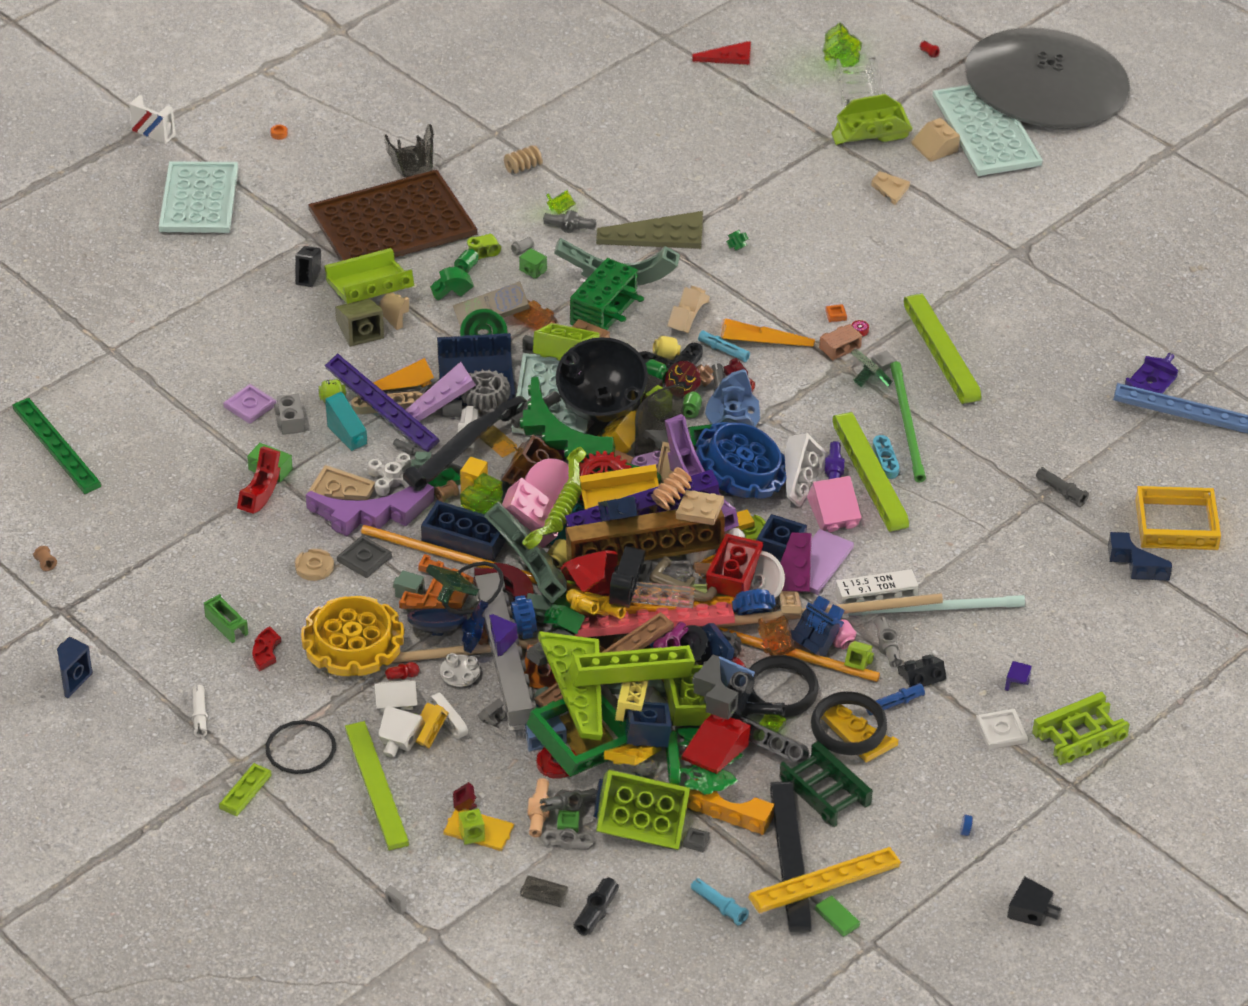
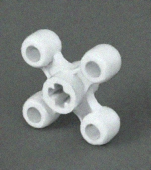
(391, 473)

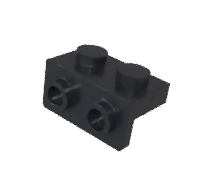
(923, 671)

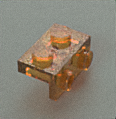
(535, 316)
(776, 636)

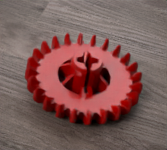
(601, 461)

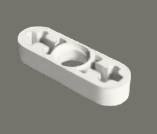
(453, 720)

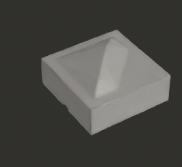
(883, 359)
(395, 899)

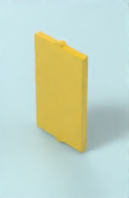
(496, 830)

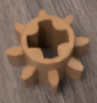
(705, 374)

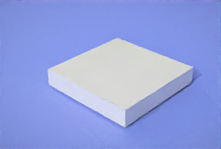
(1001, 729)

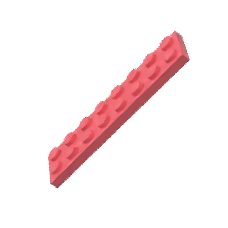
(699, 616)

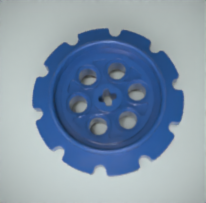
(742, 459)

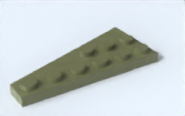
(668, 231)

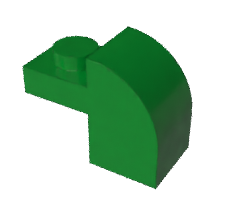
(451, 279)

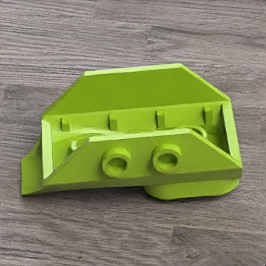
(872, 118)

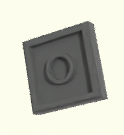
(364, 556)

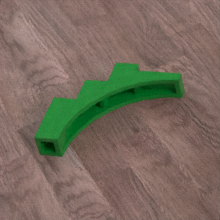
(555, 434)

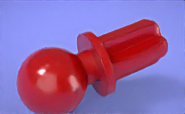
(403, 671)

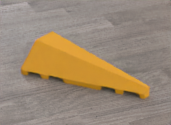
(745, 332)

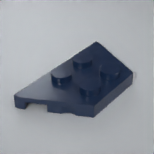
(717, 644)

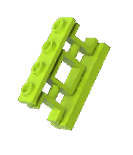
(1075, 715)

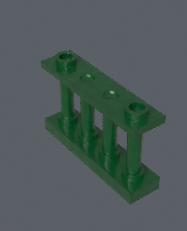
(832, 768)

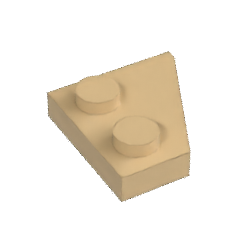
(890, 186)

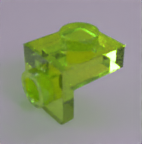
(561, 202)

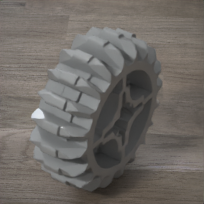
(489, 391)

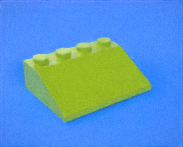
(642, 809)

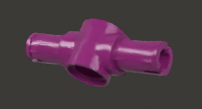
(672, 638)

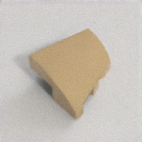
(394, 308)

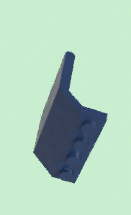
(477, 353)

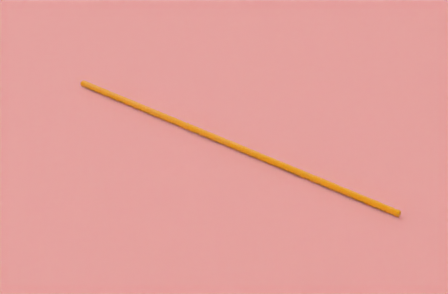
(745, 639)

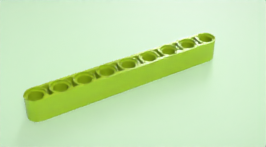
(942, 348)
(870, 472)

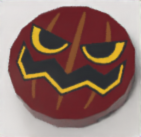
(684, 373)

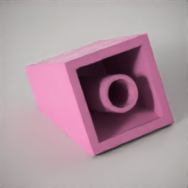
(834, 504)

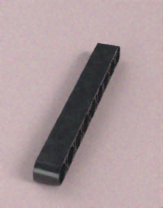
(790, 851)

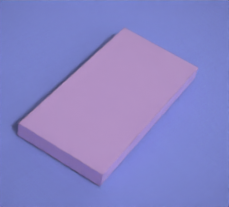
(826, 556)

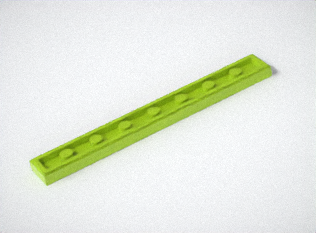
(376, 786)

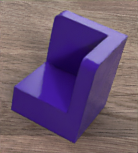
(1018, 673)

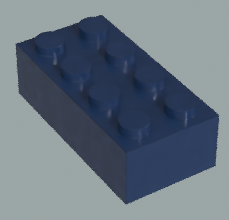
(461, 531)

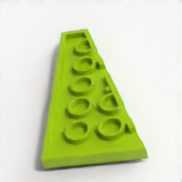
(582, 701)

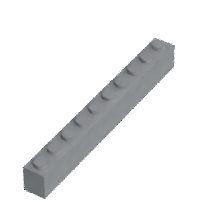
(509, 666)

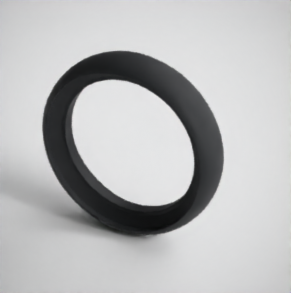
(795, 664)
(853, 698)

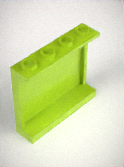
(368, 276)

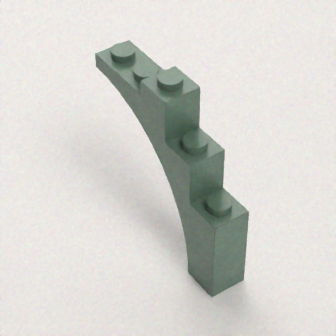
(548, 577)

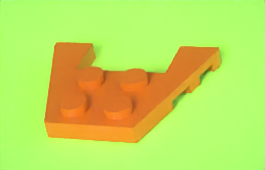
(428, 601)

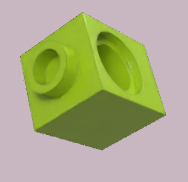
(471, 826)

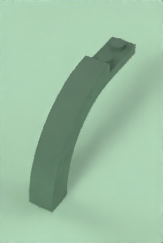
(648, 270)

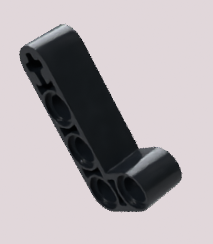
(625, 580)

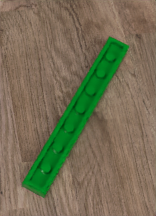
(56, 445)

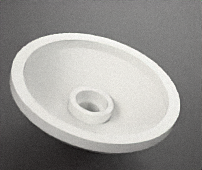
(770, 573)

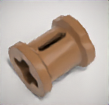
(446, 491)
(43, 555)

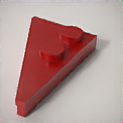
(731, 54)

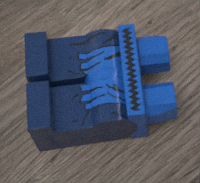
(817, 627)

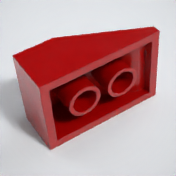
(734, 565)
(717, 743)

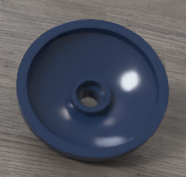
(435, 620)

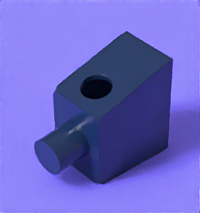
(617, 508)

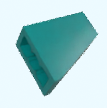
(345, 422)

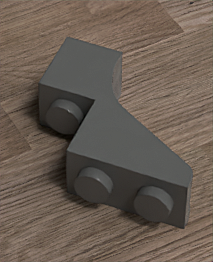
(718, 698)

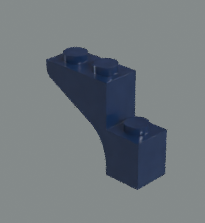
(1141, 563)

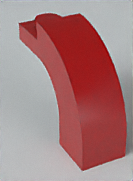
(263, 483)

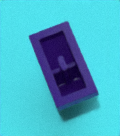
(503, 633)

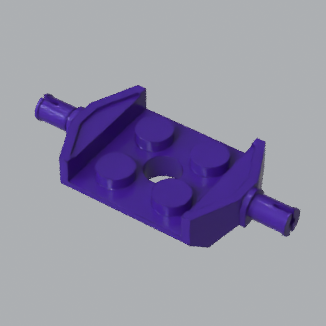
(1155, 370)

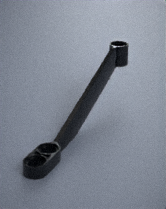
(459, 443)

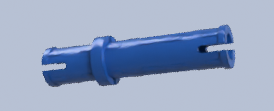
(902, 696)

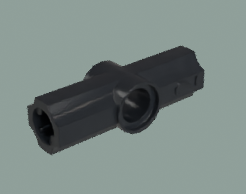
(596, 906)

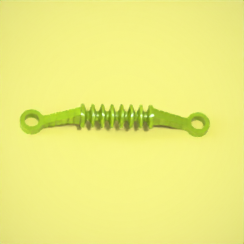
(564, 503)

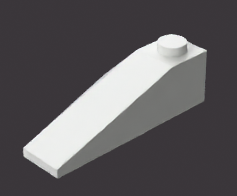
(802, 463)

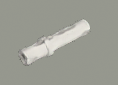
(199, 714)

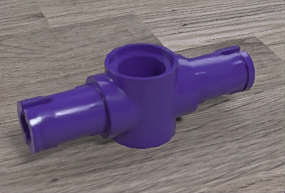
(834, 462)

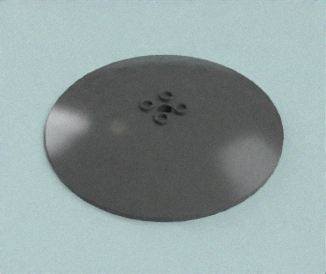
(1047, 77)

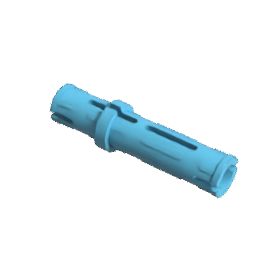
(717, 342)

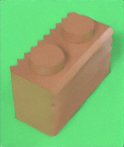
(840, 341)

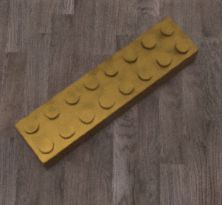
(655, 532)

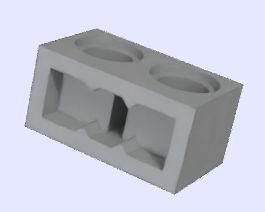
(290, 414)

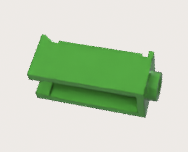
(227, 628)

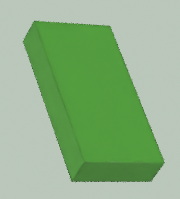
(837, 916)

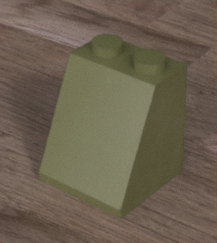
(360, 321)

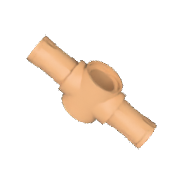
(535, 814)

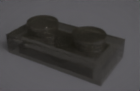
(544, 891)

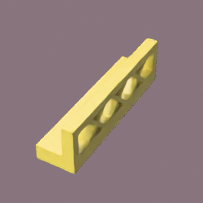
(627, 695)

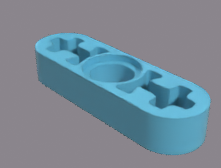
(887, 450)

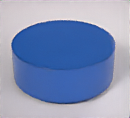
(966, 825)

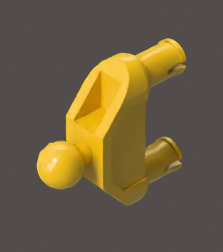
(593, 604)

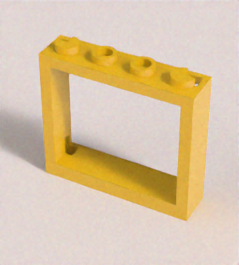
(1178, 538)

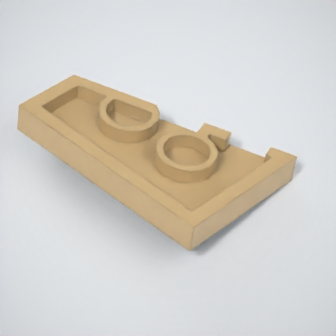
(342, 485)

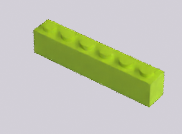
(631, 665)

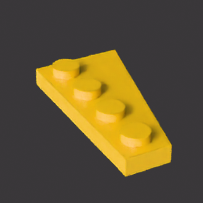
(856, 729)

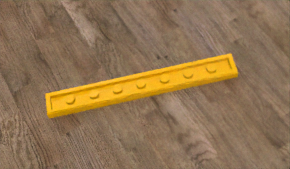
(824, 880)

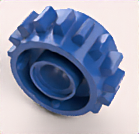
(753, 602)
(524, 616)

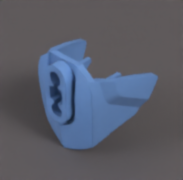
(733, 401)

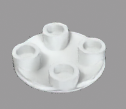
(460, 670)

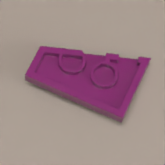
(797, 563)

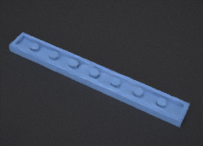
(1181, 407)

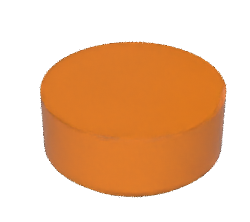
(279, 132)

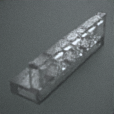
(664, 595)

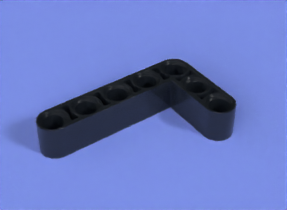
(771, 736)

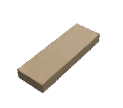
(789, 602)

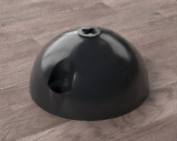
(609, 380)

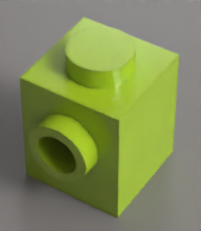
(859, 655)

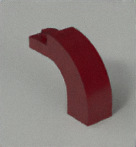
(515, 580)

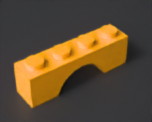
(751, 815)

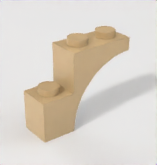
(690, 303)

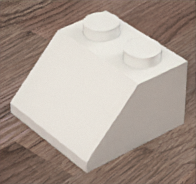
(395, 694)

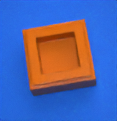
(836, 313)

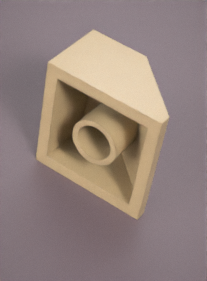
(936, 140)

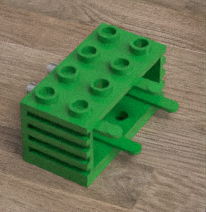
(599, 293)

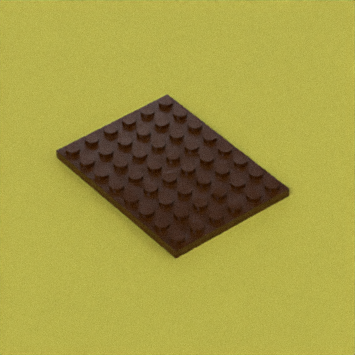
(394, 215)

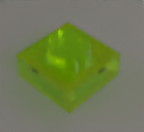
(774, 722)

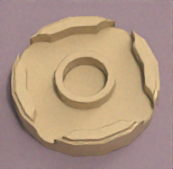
(314, 564)

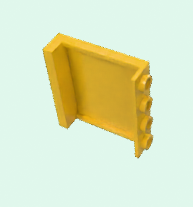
(617, 484)

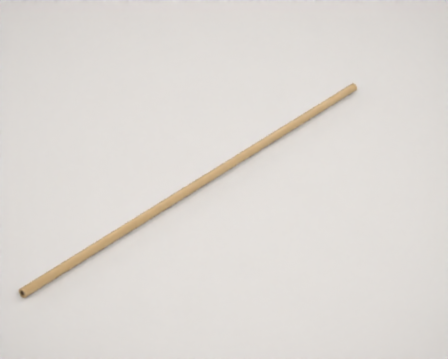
(739, 620)

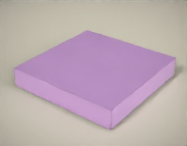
(249, 403)

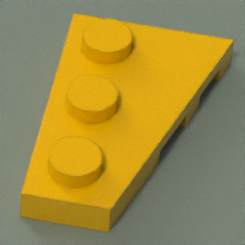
(630, 754)

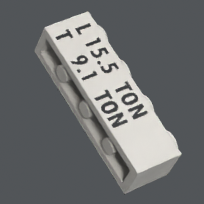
(876, 587)

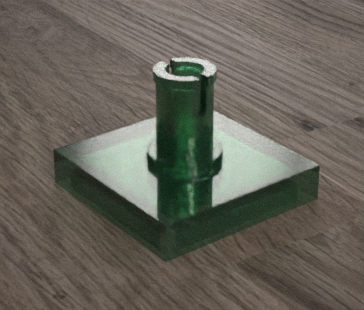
(869, 369)
(451, 581)

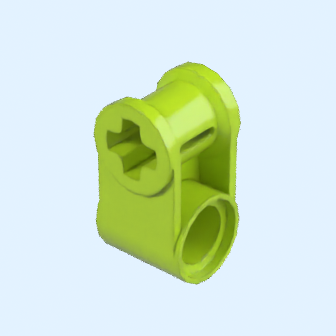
(484, 245)

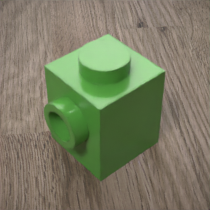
(533, 263)

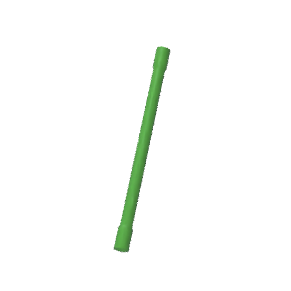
(918, 469)

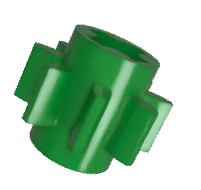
(737, 240)

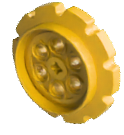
(352, 636)

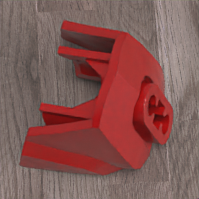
(592, 571)

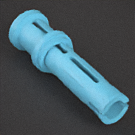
(726, 906)

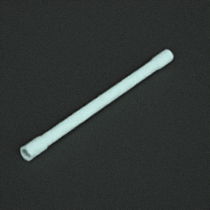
(1007, 601)

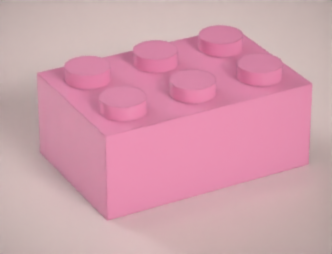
(529, 507)

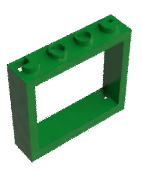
(560, 751)

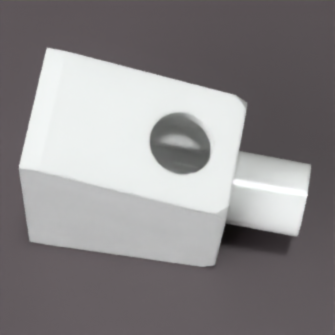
(399, 730)

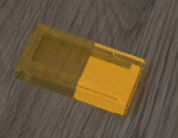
(498, 441)

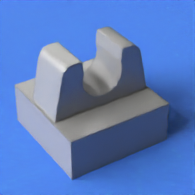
(490, 711)

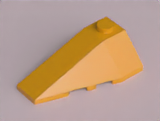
(409, 376)

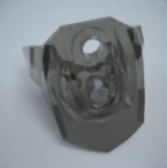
(412, 159)

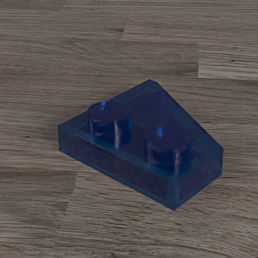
(473, 627)

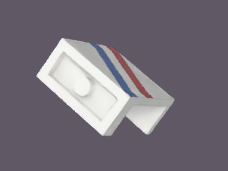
(151, 123)

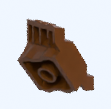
(526, 457)

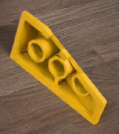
(622, 432)

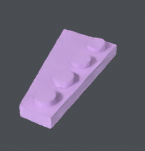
(444, 391)

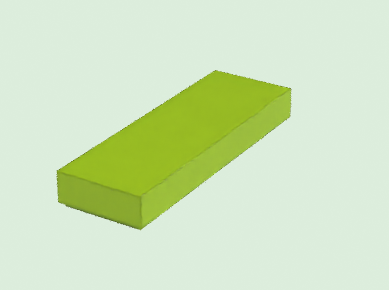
(245, 789)

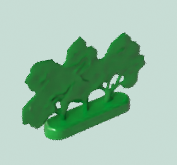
(709, 781)

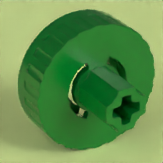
(478, 320)

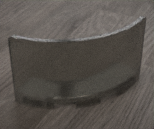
(652, 415)

